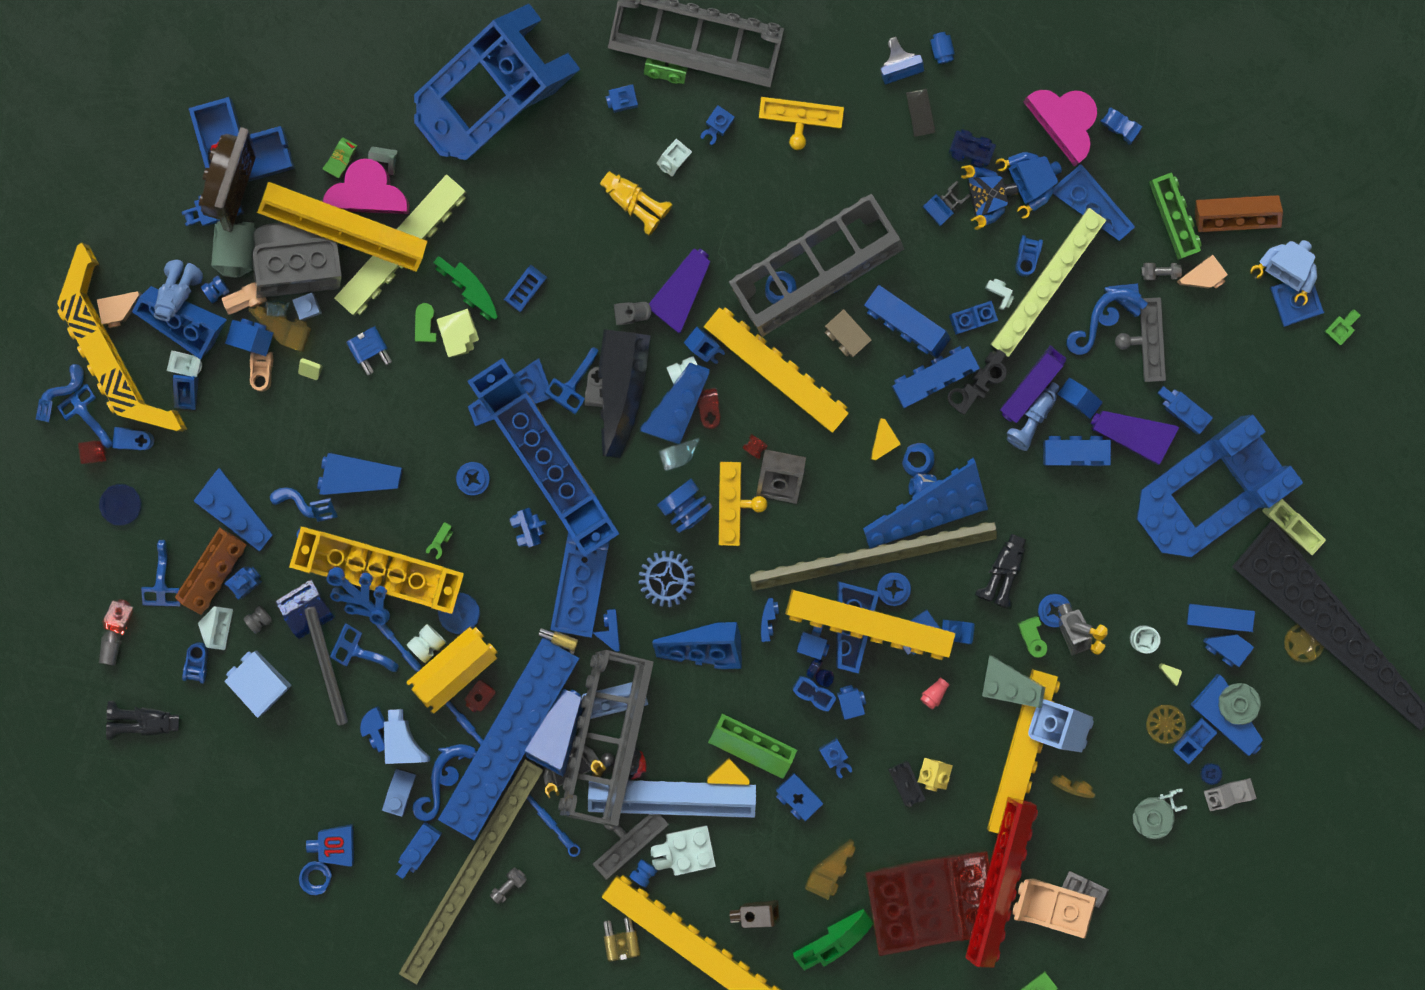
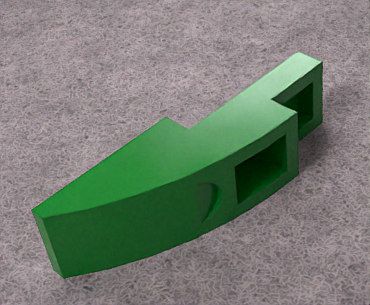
(474, 293)
(840, 939)

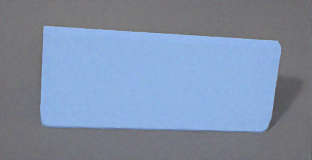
(605, 707)

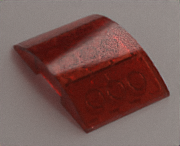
(926, 901)

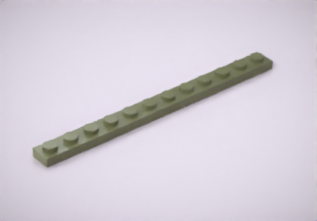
(868, 557)
(471, 871)

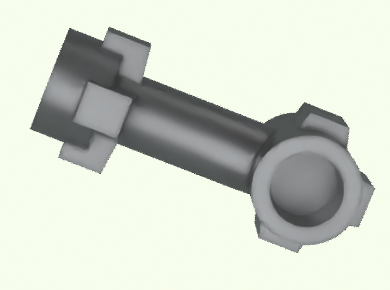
(1150, 271)
(516, 878)

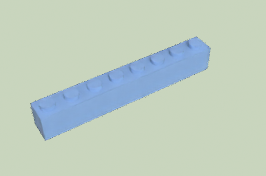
(679, 798)

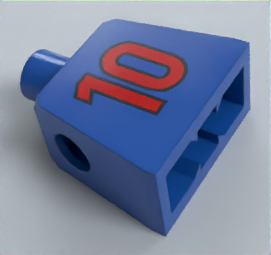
(334, 845)

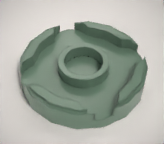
(1239, 703)
(1153, 818)

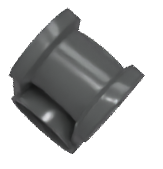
(631, 312)
(592, 394)

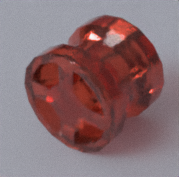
(755, 446)

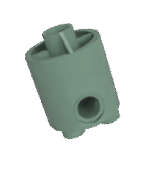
(233, 250)

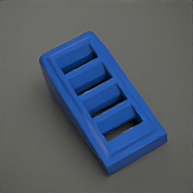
(536, 274)

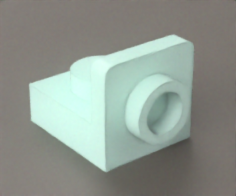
(673, 157)

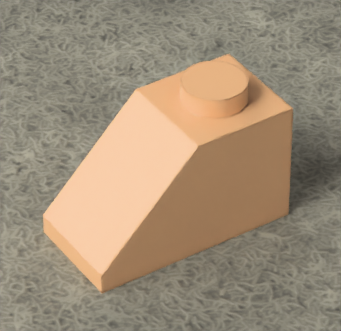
(1205, 275)
(117, 308)

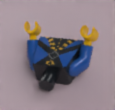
(987, 194)

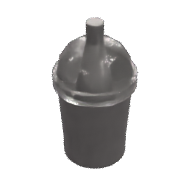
(109, 648)

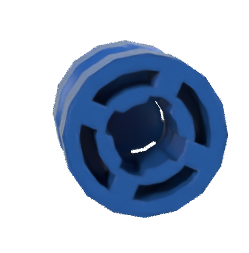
(211, 292)
(643, 873)

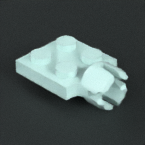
(685, 851)

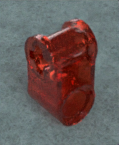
(709, 404)

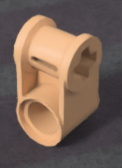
(261, 368)

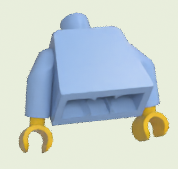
(1291, 265)

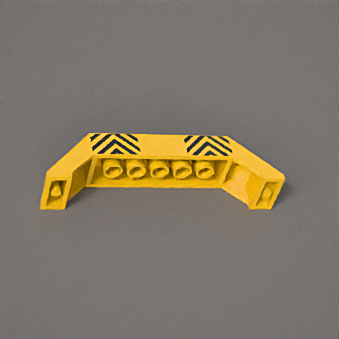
(99, 349)

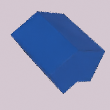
(938, 210)

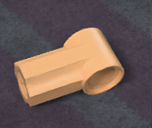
(242, 299)

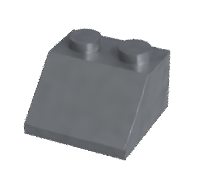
(781, 476)

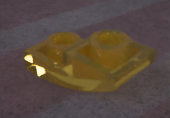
(1079, 789)

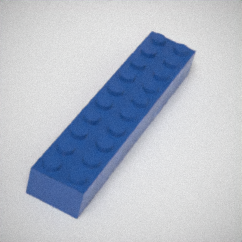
(508, 739)

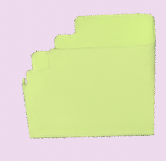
(458, 333)

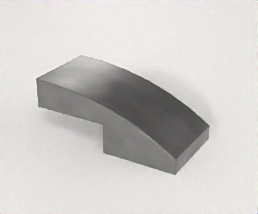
(1085, 886)

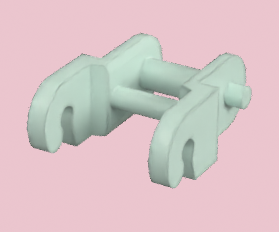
(1170, 795)

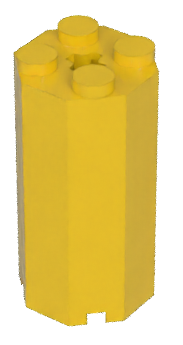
(452, 669)

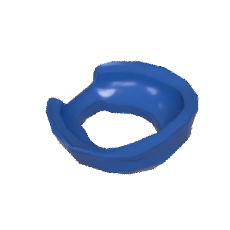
(782, 276)
(921, 447)
(304, 881)

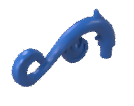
(1097, 316)
(437, 778)

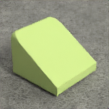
(309, 369)
(1172, 673)

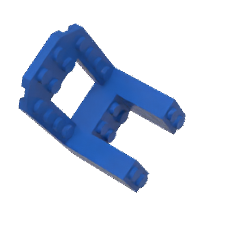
(512, 66)
(1250, 463)

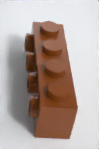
(1238, 213)
(210, 571)

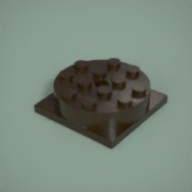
(227, 177)

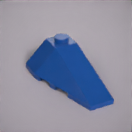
(709, 644)

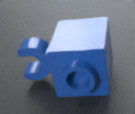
(622, 98)
(718, 122)
(703, 345)
(813, 644)
(835, 755)

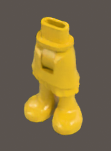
(627, 195)

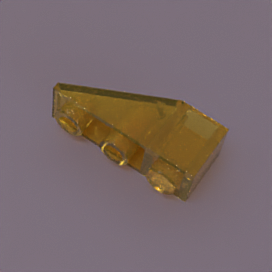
(285, 332)
(825, 874)

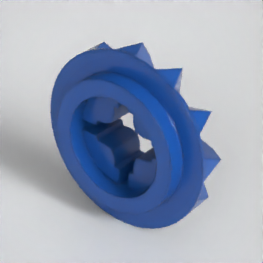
(472, 468)
(900, 596)
(1044, 609)

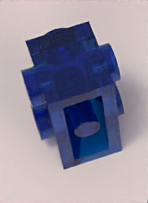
(971, 148)

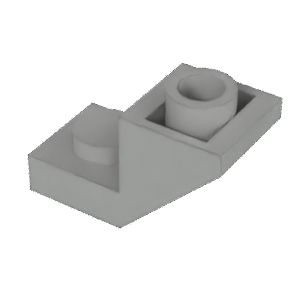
(1230, 794)

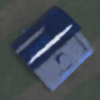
(294, 606)

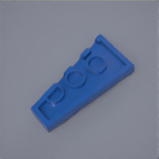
(1083, 192)
(532, 379)
(675, 410)
(229, 507)

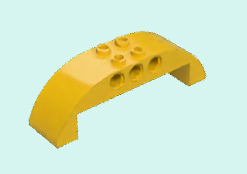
(398, 573)

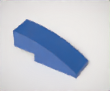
(1220, 617)

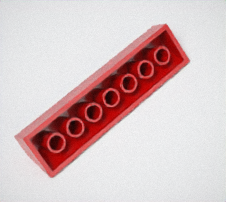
(1001, 882)

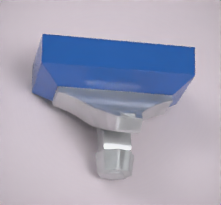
(900, 63)

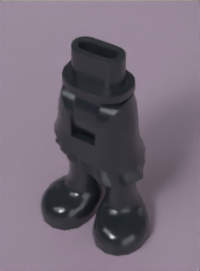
(1008, 564)
(149, 721)

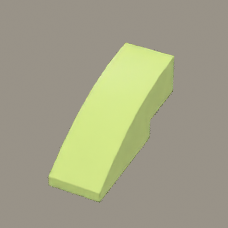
(1295, 526)

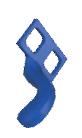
(77, 377)
(570, 387)
(80, 408)
(312, 512)
(160, 587)
(354, 649)

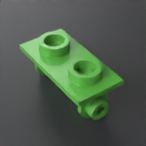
(657, 69)

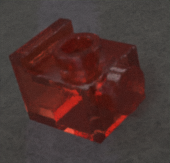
(91, 452)
(115, 622)
(480, 688)

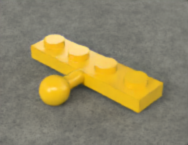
(801, 114)
(731, 503)

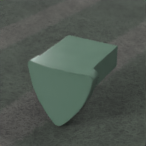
(384, 155)

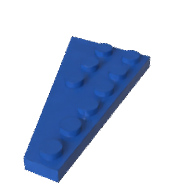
(935, 505)

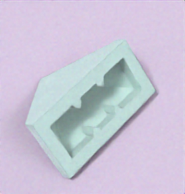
(215, 627)

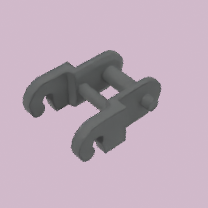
(947, 202)

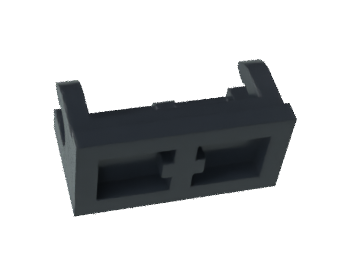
(906, 783)

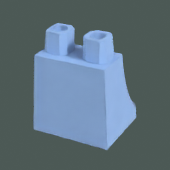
(1060, 726)
(399, 742)

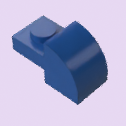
(371, 724)
(1194, 740)

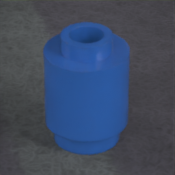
(942, 48)

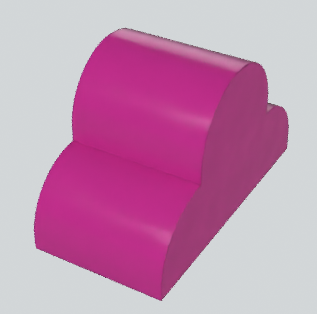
(1065, 120)
(367, 190)

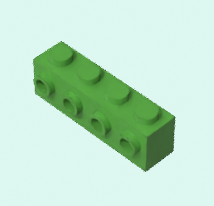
(1174, 215)
(752, 746)

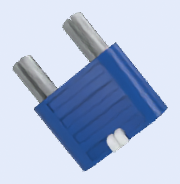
(366, 346)

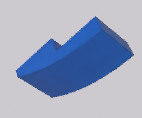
(973, 317)
(769, 612)

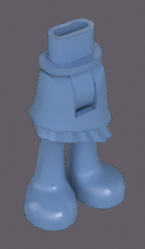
(173, 295)
(1037, 412)

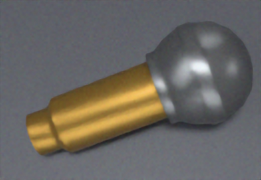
(607, 760)

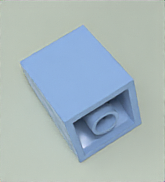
(257, 683)

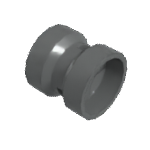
(258, 619)

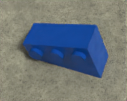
(1077, 451)

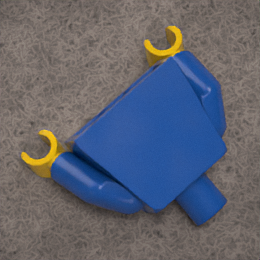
(1033, 178)

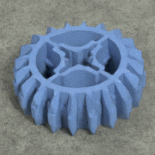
(670, 560)

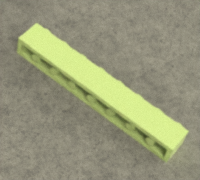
(419, 223)
(1048, 282)

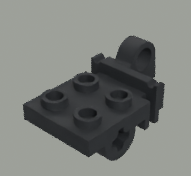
(981, 377)

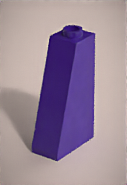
(679, 292)
(1033, 384)
(1138, 435)

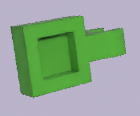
(1341, 328)
(443, 535)

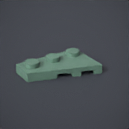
(1009, 685)

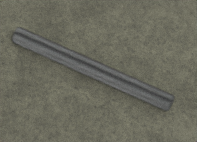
(326, 666)

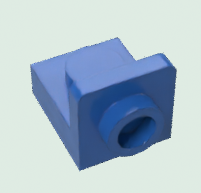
(963, 630)

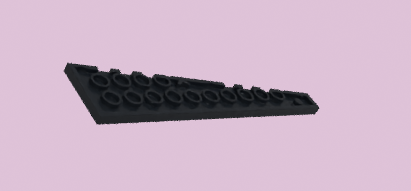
(1295, 588)

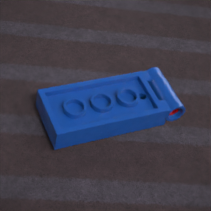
(579, 590)

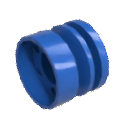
(685, 506)

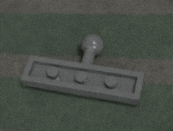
(1150, 339)
(629, 843)

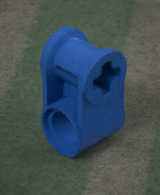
(1028, 254)
(129, 439)
(195, 664)

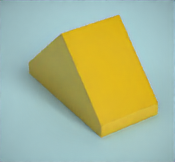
(884, 440)
(728, 774)

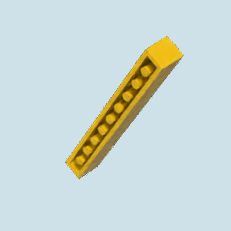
(682, 938)

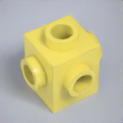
(934, 774)

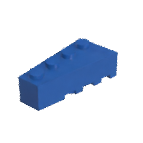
(907, 321)
(190, 327)
(935, 377)
(850, 648)

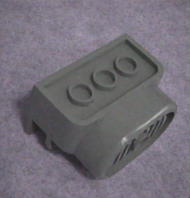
(293, 261)

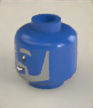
(920, 482)

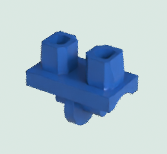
(530, 525)

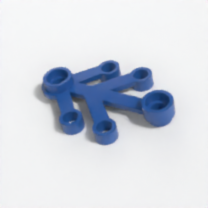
(377, 612)

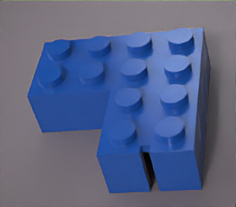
(220, 117)

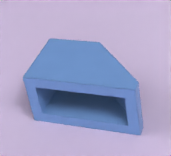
(399, 792)

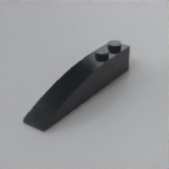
(623, 378)

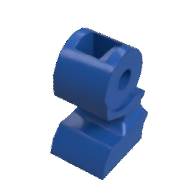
(1121, 125)

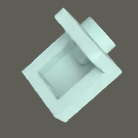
(998, 287)
(184, 364)

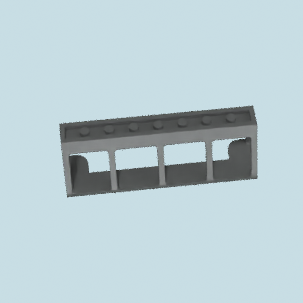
(691, 57)
(828, 281)
(625, 743)

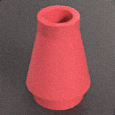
(935, 693)

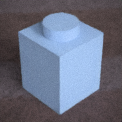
(307, 306)

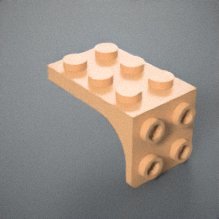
(1054, 907)

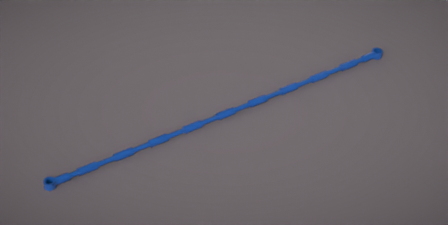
(471, 730)

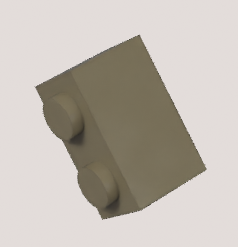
(847, 333)

